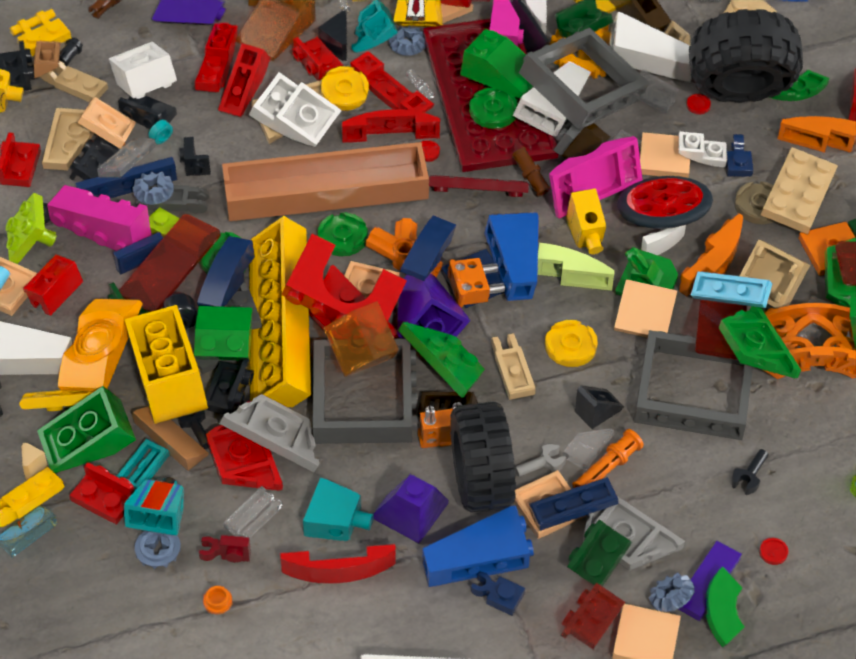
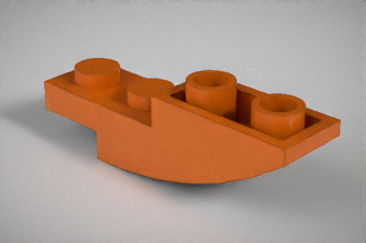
(718, 254)

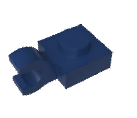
(739, 162)

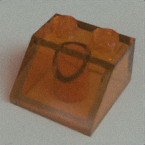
(361, 339)

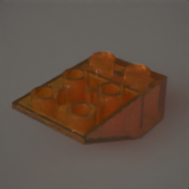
(276, 24)

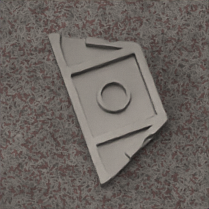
(275, 429)
(648, 537)

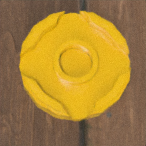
(345, 88)
(571, 343)

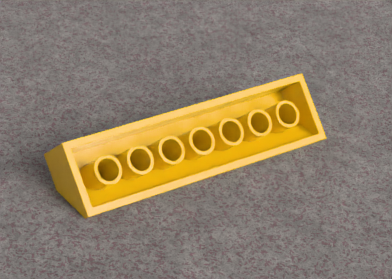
(282, 345)

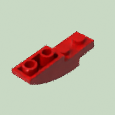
(217, 58)

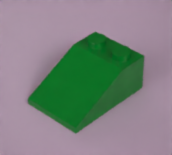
(496, 63)
(86, 432)

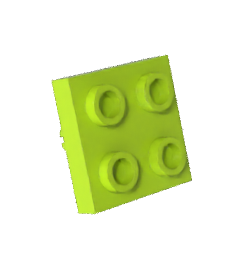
(27, 228)

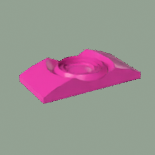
(607, 169)

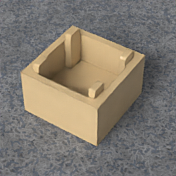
(780, 268)

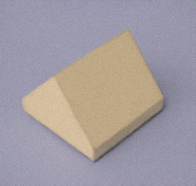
(678, 33)
(32, 460)

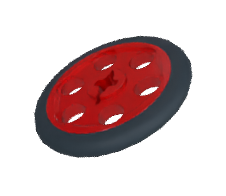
(649, 196)

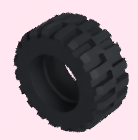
(483, 456)

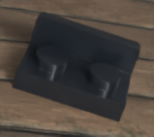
(17, 65)
(146, 110)
(95, 155)

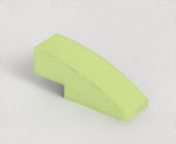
(574, 267)

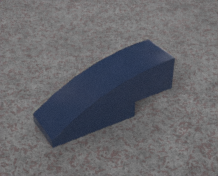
(428, 248)
(226, 272)

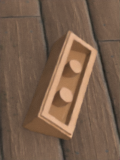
(172, 437)

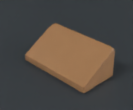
(46, 57)

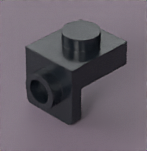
(194, 164)

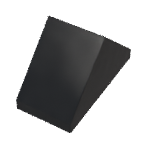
(334, 35)
(596, 405)

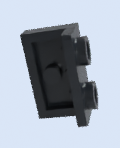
(229, 387)

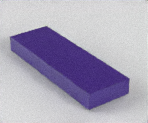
(718, 557)

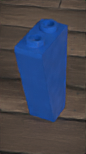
(515, 250)
(487, 546)

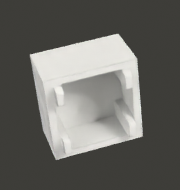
(143, 70)

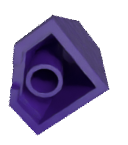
(190, 11)
(430, 306)
(411, 508)

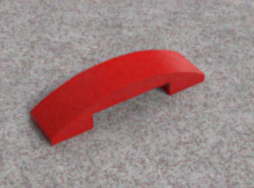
(388, 88)
(390, 121)
(338, 570)

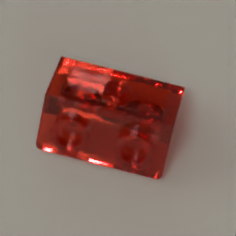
(594, 615)

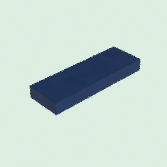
(573, 503)

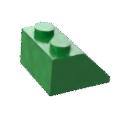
(223, 333)

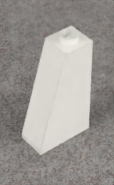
(649, 48)
(539, 112)
(30, 350)

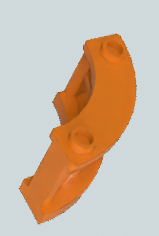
(828, 316)

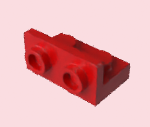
(315, 57)
(18, 162)
(102, 493)

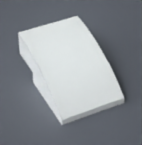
(294, 111)

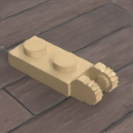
(76, 82)
(513, 368)

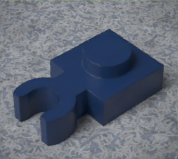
(501, 594)

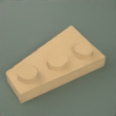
(65, 139)

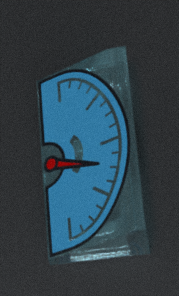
(27, 530)

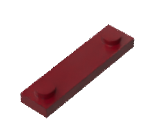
(514, 188)

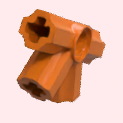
(396, 246)

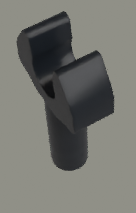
(195, 423)
(750, 473)

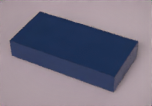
(134, 254)

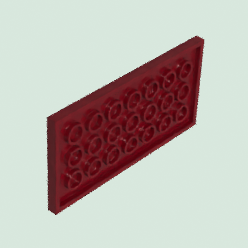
(476, 145)

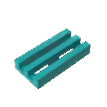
(151, 470)

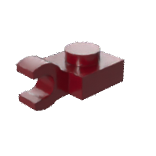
(229, 547)

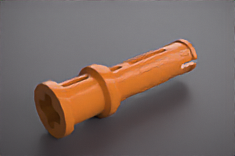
(615, 455)

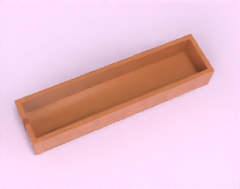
(325, 181)

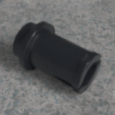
(72, 47)

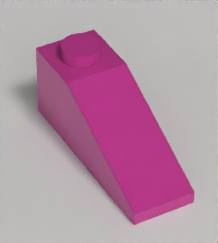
(506, 21)

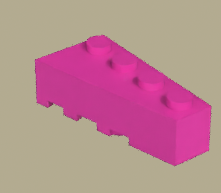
(99, 218)

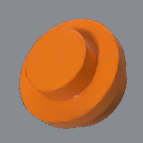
(217, 600)

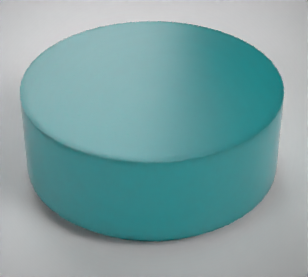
(161, 131)

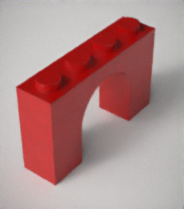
(308, 287)

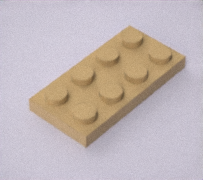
(799, 190)

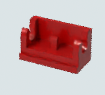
(53, 284)

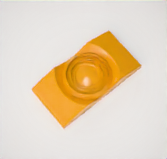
(97, 345)

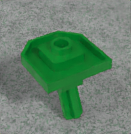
(648, 269)

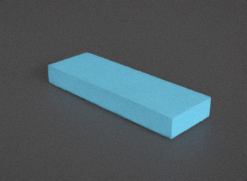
(731, 289)

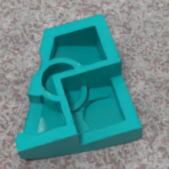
(374, 27)

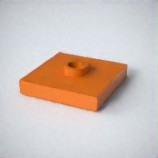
(819, 239)

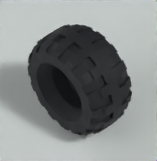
(745, 56)

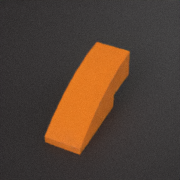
(819, 132)

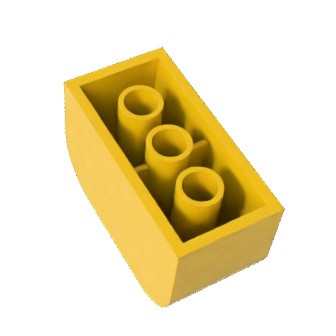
(166, 364)

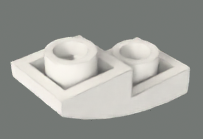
(702, 151)
(662, 241)

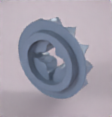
(405, 47)
(156, 194)
(149, 540)
(676, 598)

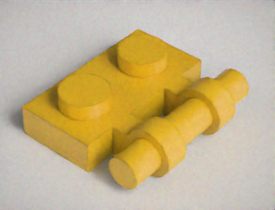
(48, 31)

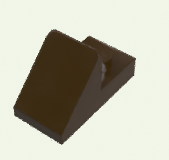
(586, 141)

